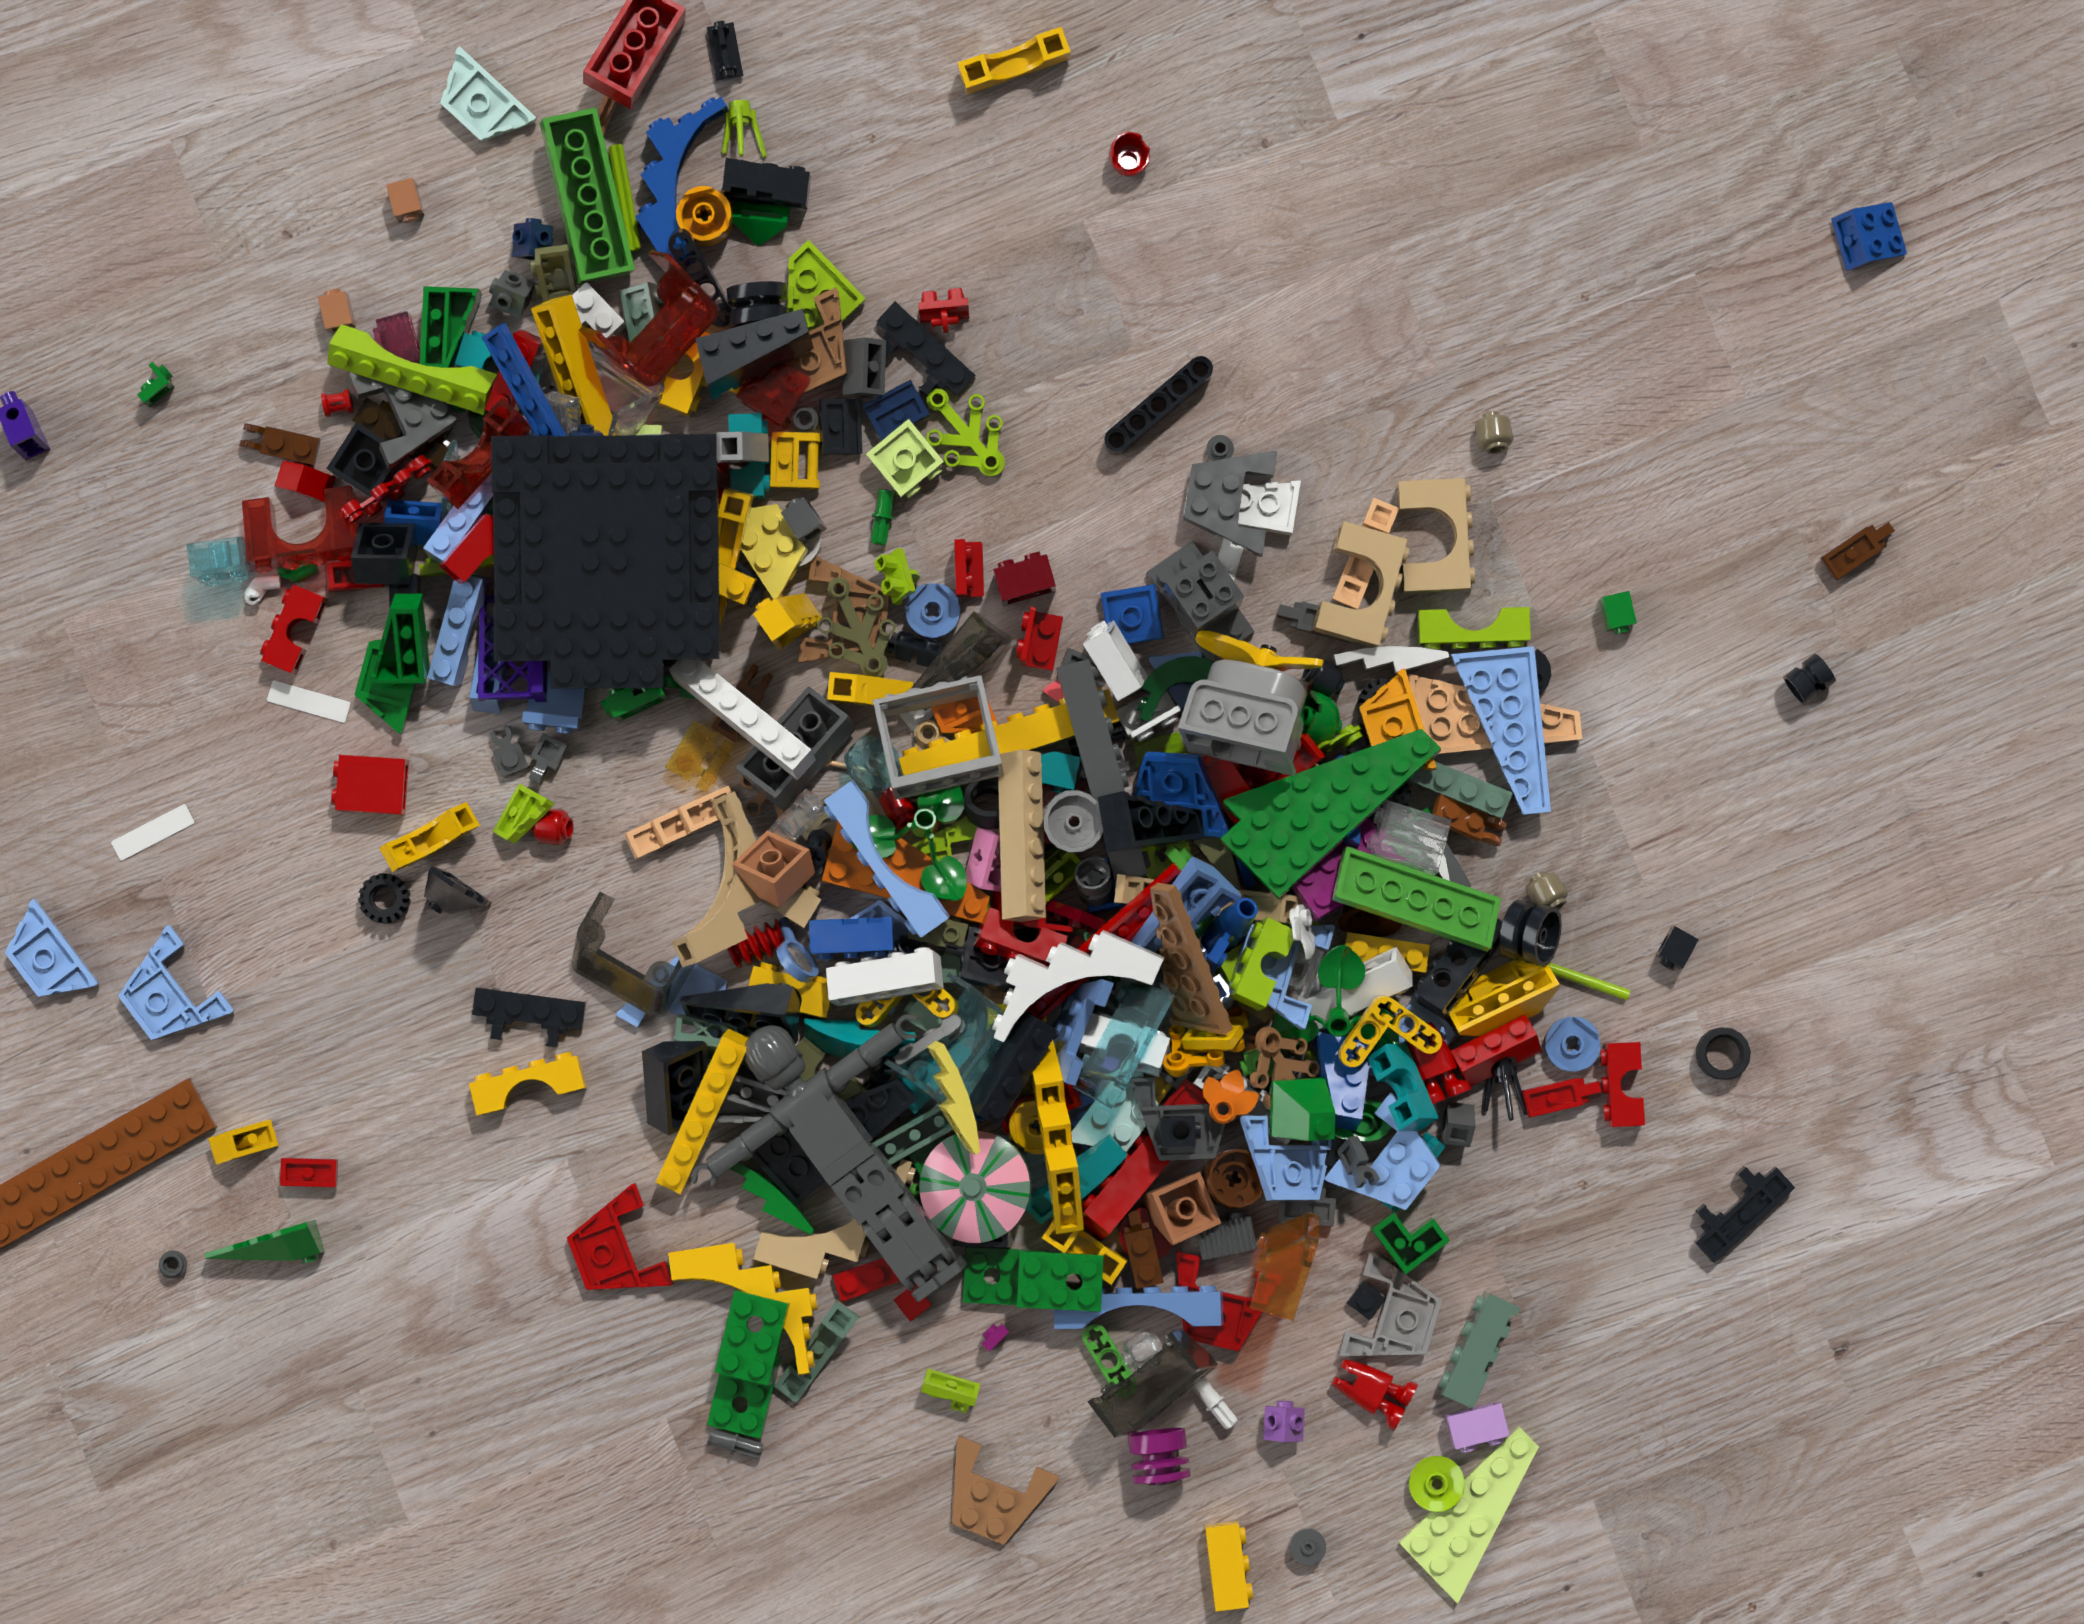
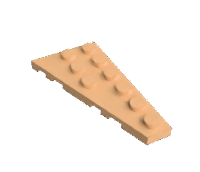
(1454, 724)

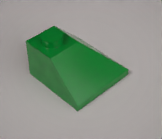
(1302, 1109)

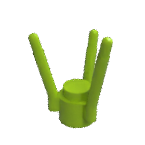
(740, 114)

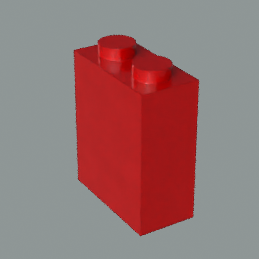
(370, 785)

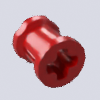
(327, 401)

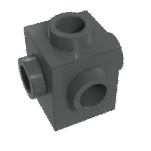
(511, 293)

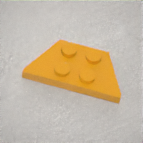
(1392, 713)

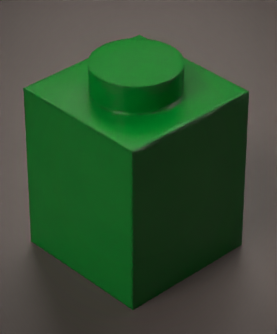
(1618, 612)

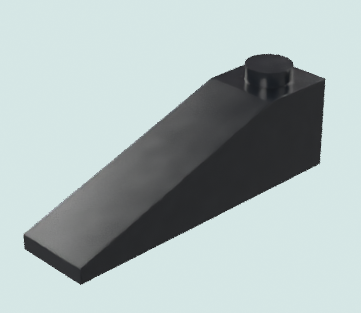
(450, 893)
(747, 1007)

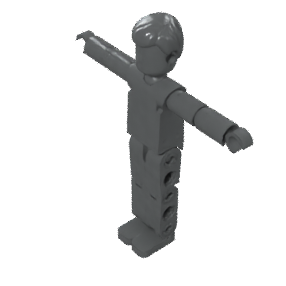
(843, 1152)

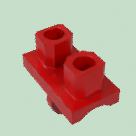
(943, 311)

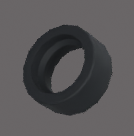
(976, 816)
(1744, 1053)

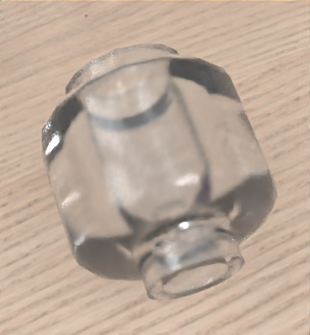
(1140, 1349)

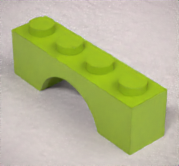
(1438, 629)

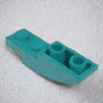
(842, 1036)
(1093, 1168)

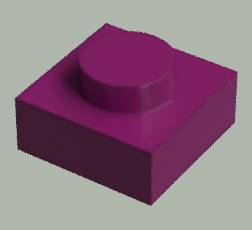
(994, 1335)

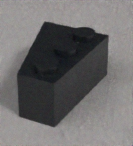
(766, 183)

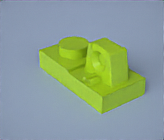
(946, 1386)

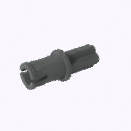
(735, 1443)

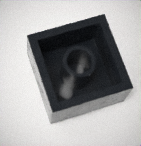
(361, 461)
(384, 553)

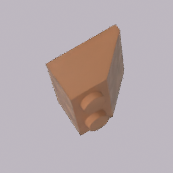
(775, 867)
(1181, 1208)

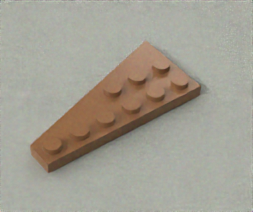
(1184, 966)

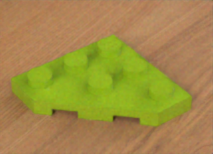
(812, 275)

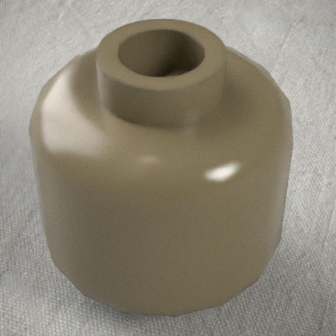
(1494, 432)
(1547, 890)

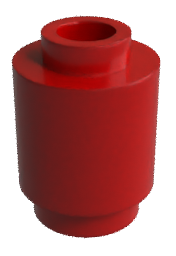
(898, 811)

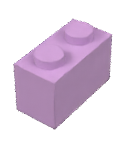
(1477, 1426)

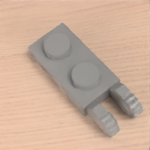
(950, 1030)

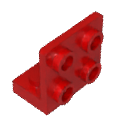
(1040, 641)

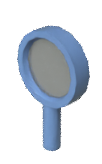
(795, 956)

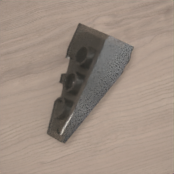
(967, 653)

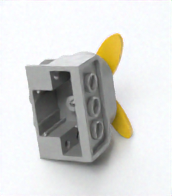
(1246, 705)

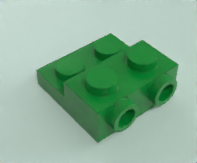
(626, 703)

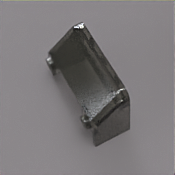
(648, 992)
(1155, 1386)

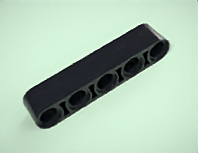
(1163, 393)

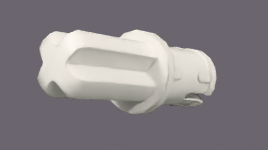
(1215, 1403)

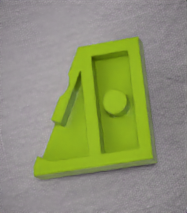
(521, 813)

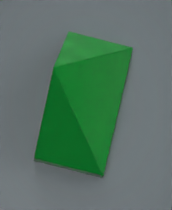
(760, 221)

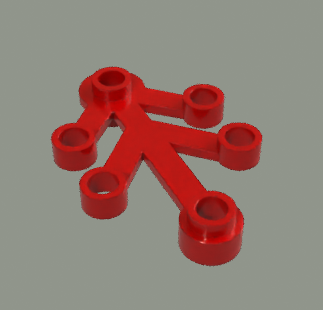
(393, 490)

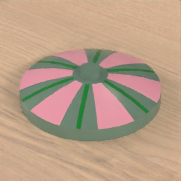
(975, 1194)

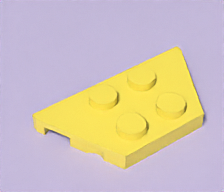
(772, 548)

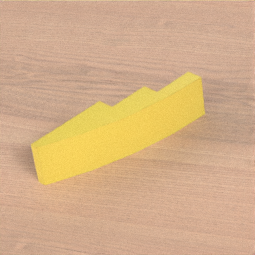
(957, 1106)

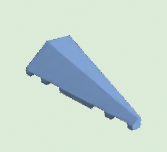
(1203, 894)

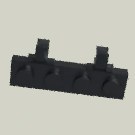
(941, 365)
(552, 1013)
(1728, 1228)

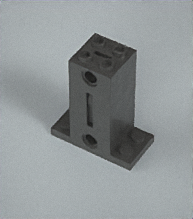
(1201, 594)

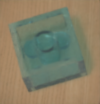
(219, 561)

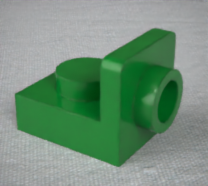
(155, 389)

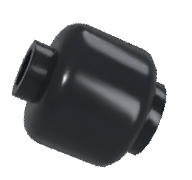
(1324, 680)

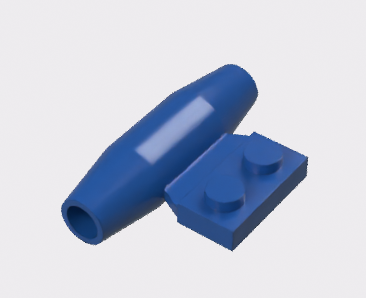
(1227, 931)

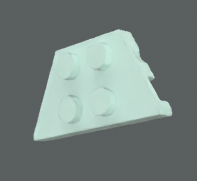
(481, 101)
(1122, 1122)

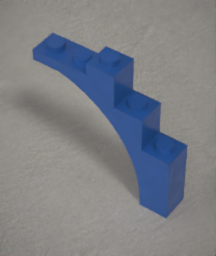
(662, 177)

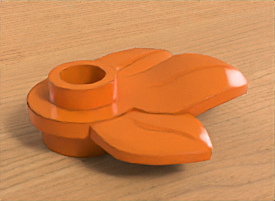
(1231, 1093)

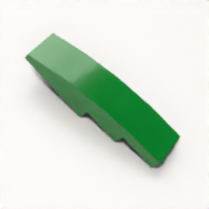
(776, 1202)

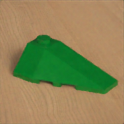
(287, 1244)

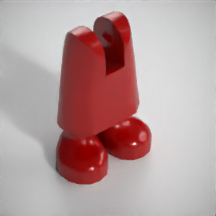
(1437, 1064)
(1371, 1388)

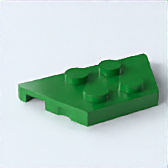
(386, 700)

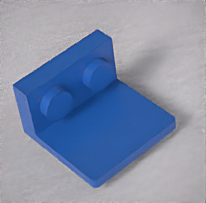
(1868, 235)

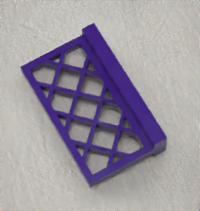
(536, 669)

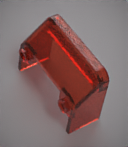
(670, 332)

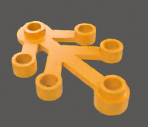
(1179, 1061)

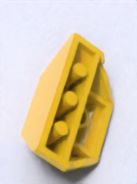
(1503, 996)

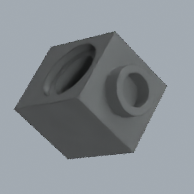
(803, 519)
(1458, 1124)

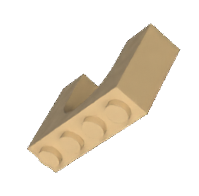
(1448, 499)
(1384, 555)

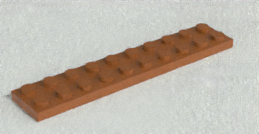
(101, 1160)

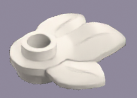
(1302, 931)

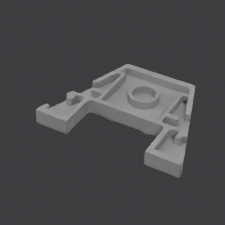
(1405, 1319)

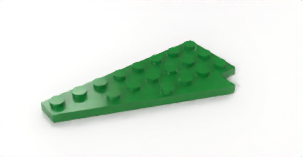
(1305, 816)

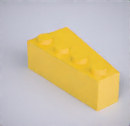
(786, 618)

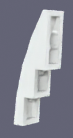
(1398, 656)

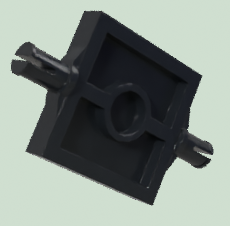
(978, 966)

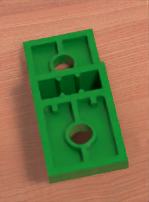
(1033, 1278)
(748, 1364)

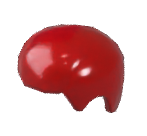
(1129, 154)

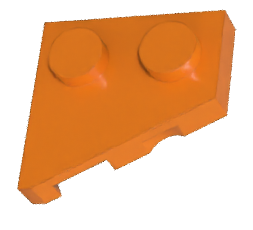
(960, 716)

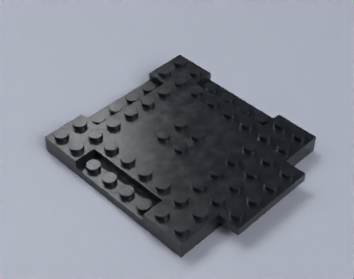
(606, 555)

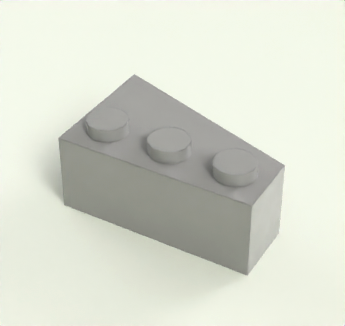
(748, 1099)

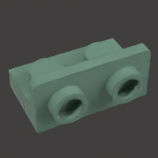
(640, 306)

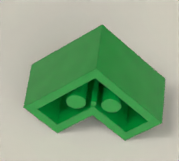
(1409, 1248)

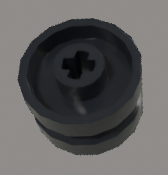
(756, 301)
(1530, 933)

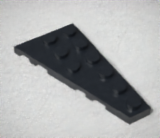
(789, 1164)

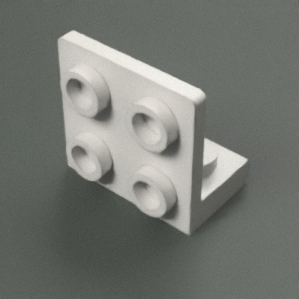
(1164, 714)

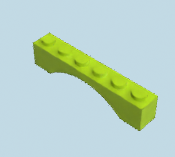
(360, 354)

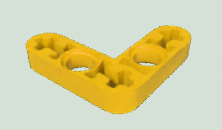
(880, 1013)
(1380, 1024)

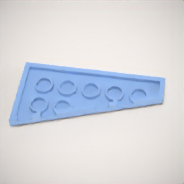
(1508, 706)

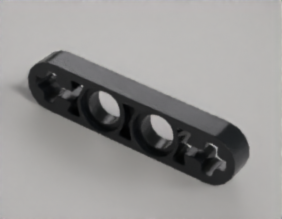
(704, 276)

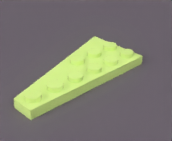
(1454, 1540)

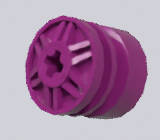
(1159, 1456)

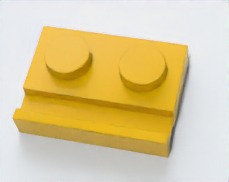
(1205, 1040)

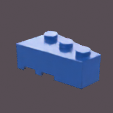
(851, 937)
(1345, 1083)

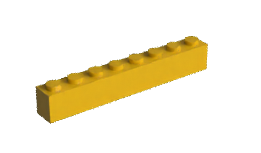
(1019, 733)

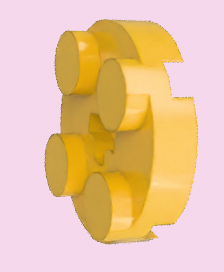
(1021, 1128)

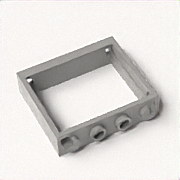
(948, 775)

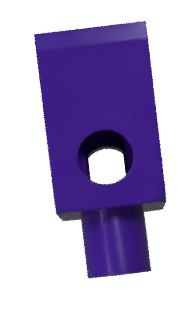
(21, 427)

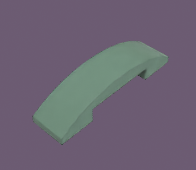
(823, 1343)

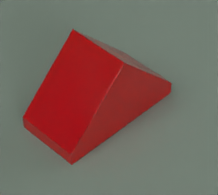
(304, 480)

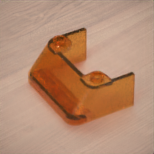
(1285, 1265)

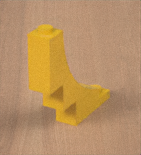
(1057, 1143)

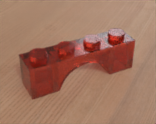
(460, 478)

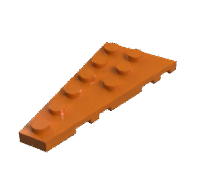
(908, 863)

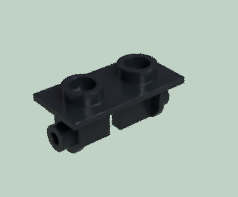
(724, 50)
(906, 644)

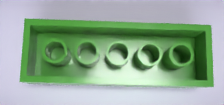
(587, 196)

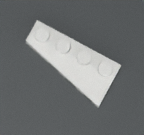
(1269, 507)

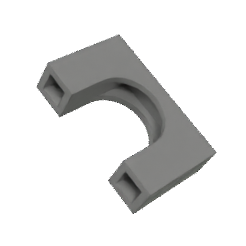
(741, 447)

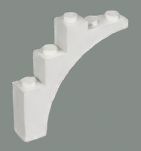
(1032, 979)

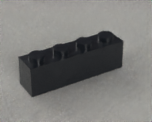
(1011, 1067)

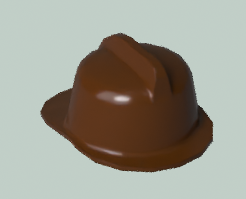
(1366, 923)

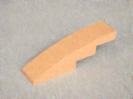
(674, 825)

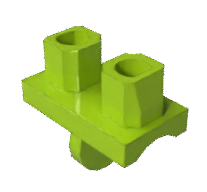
(898, 579)

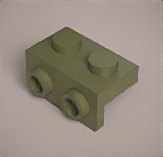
(554, 272)
(951, 931)

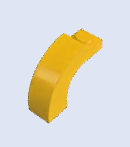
(430, 838)

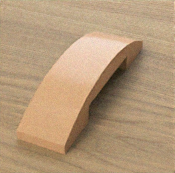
(1356, 571)

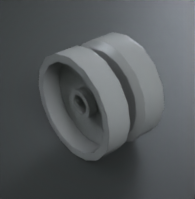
(1057, 818)

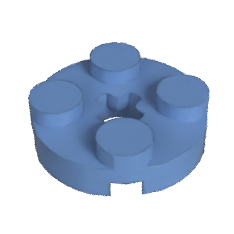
(934, 626)
(1569, 1028)

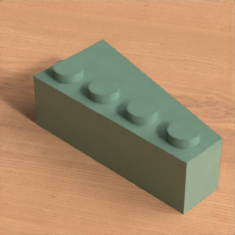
(1477, 1349)

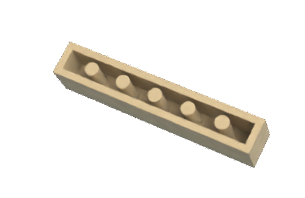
(1021, 836)

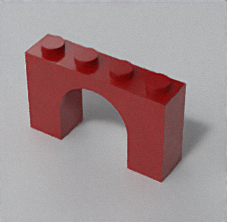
(470, 550)

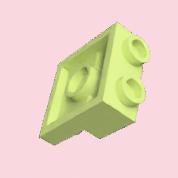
(905, 459)

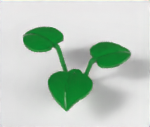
(943, 878)
(1344, 970)

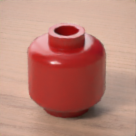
(553, 827)

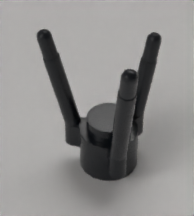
(1504, 1073)

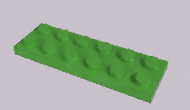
(1416, 899)

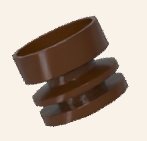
(1247, 1186)

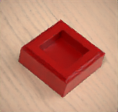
(909, 1305)

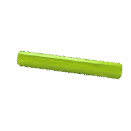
(624, 195)

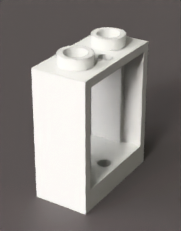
(1114, 659)

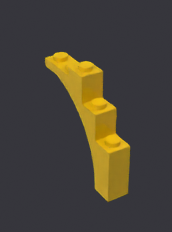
(722, 1266)

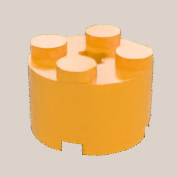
(717, 206)

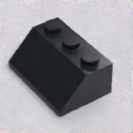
(671, 1081)

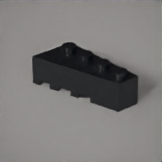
(751, 350)
(1142, 823)

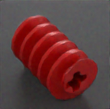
(756, 944)

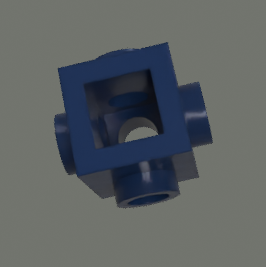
(529, 237)

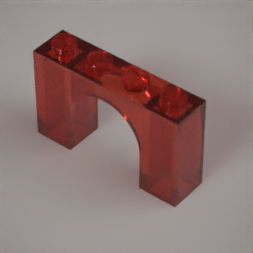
(269, 552)

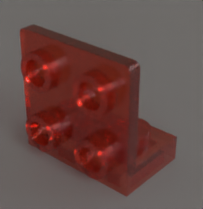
(774, 393)

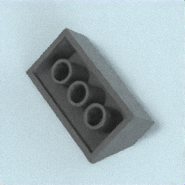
(815, 724)

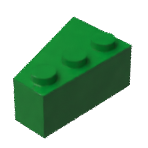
(445, 319)
(404, 644)

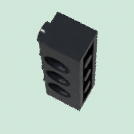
(1443, 999)

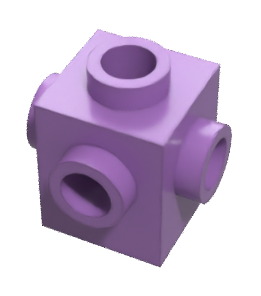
(1284, 1422)

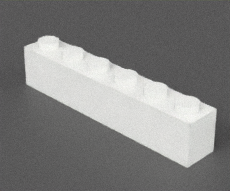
(743, 716)

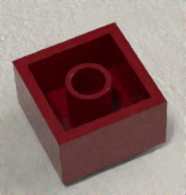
(1024, 578)

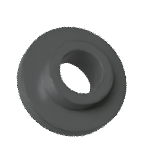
(804, 411)
(1219, 439)
(164, 1264)

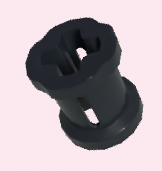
(820, 849)

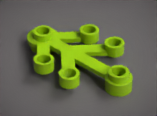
(968, 435)

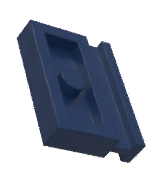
(895, 408)

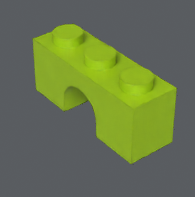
(1250, 984)

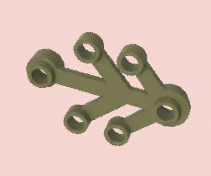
(859, 632)

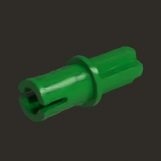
(882, 517)

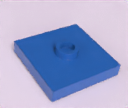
(1134, 612)

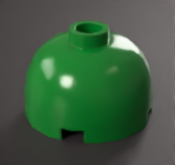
(1320, 717)

